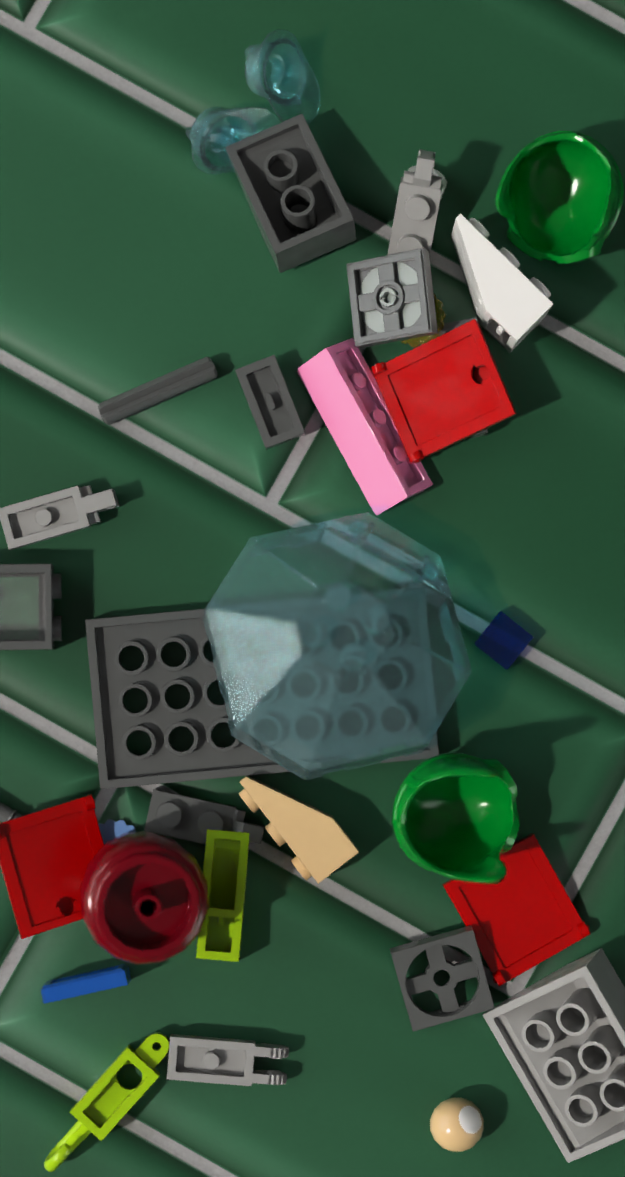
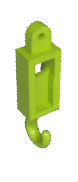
(107, 1100)

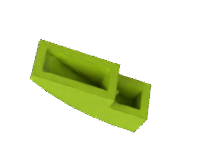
(226, 885)

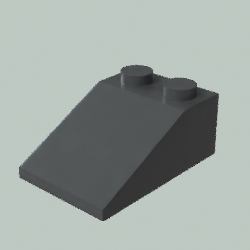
(292, 193)

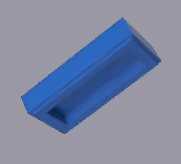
(85, 983)

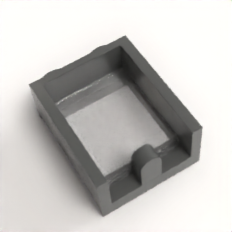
(28, 607)

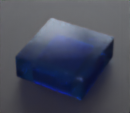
(503, 640)

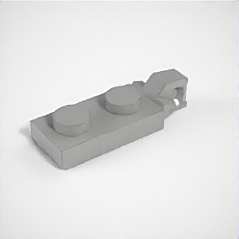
(416, 207)
(54, 515)

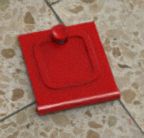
(435, 393)
(46, 862)
(522, 915)

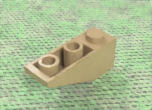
(310, 833)

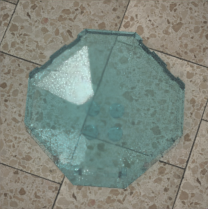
(336, 645)

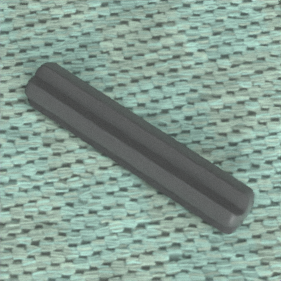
(157, 390)

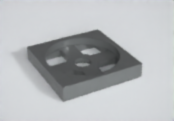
(450, 1009)

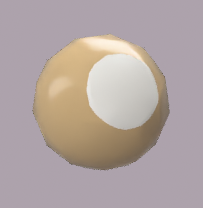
(456, 1124)

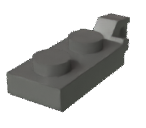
(191, 817)

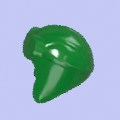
(561, 197)
(457, 816)

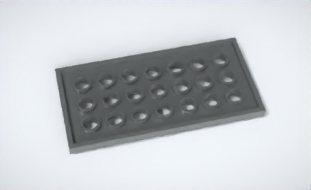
(115, 723)

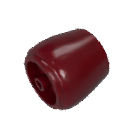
(144, 898)

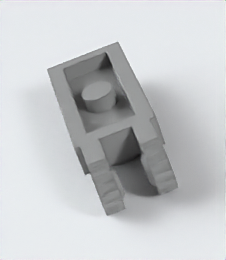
(222, 1060)

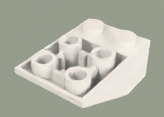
(502, 296)

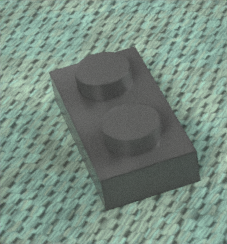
(270, 402)

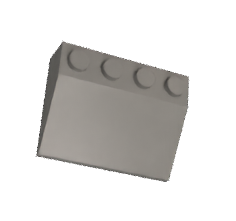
(570, 1051)

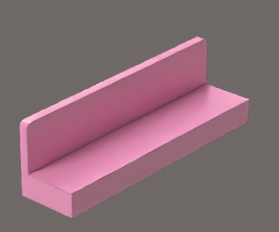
(362, 425)

